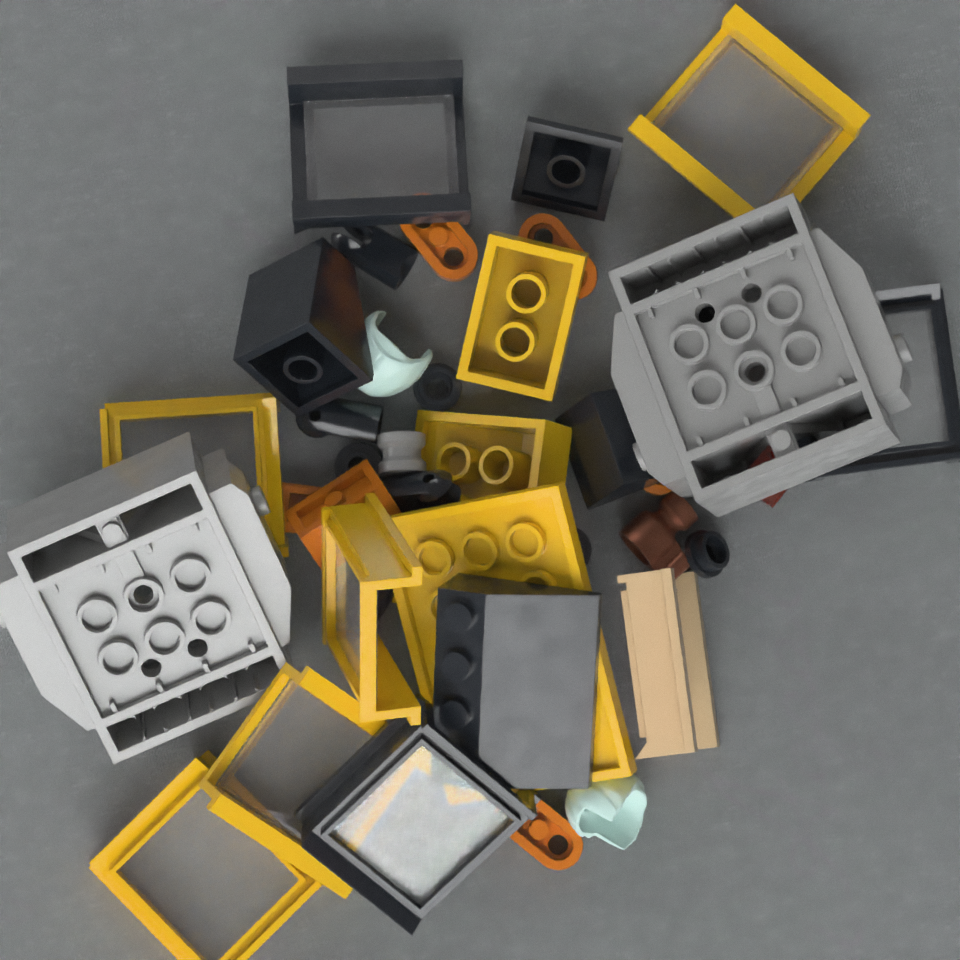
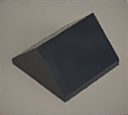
(566, 168)
(603, 449)

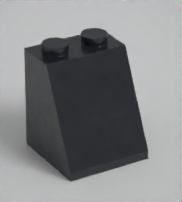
(305, 328)

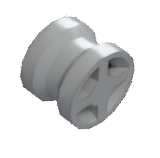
(401, 452)

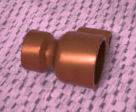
(652, 534)

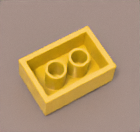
(522, 315)

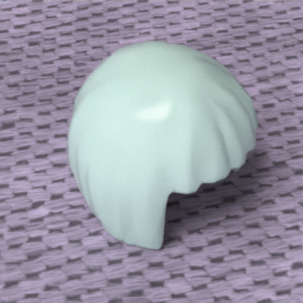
(390, 365)
(608, 810)

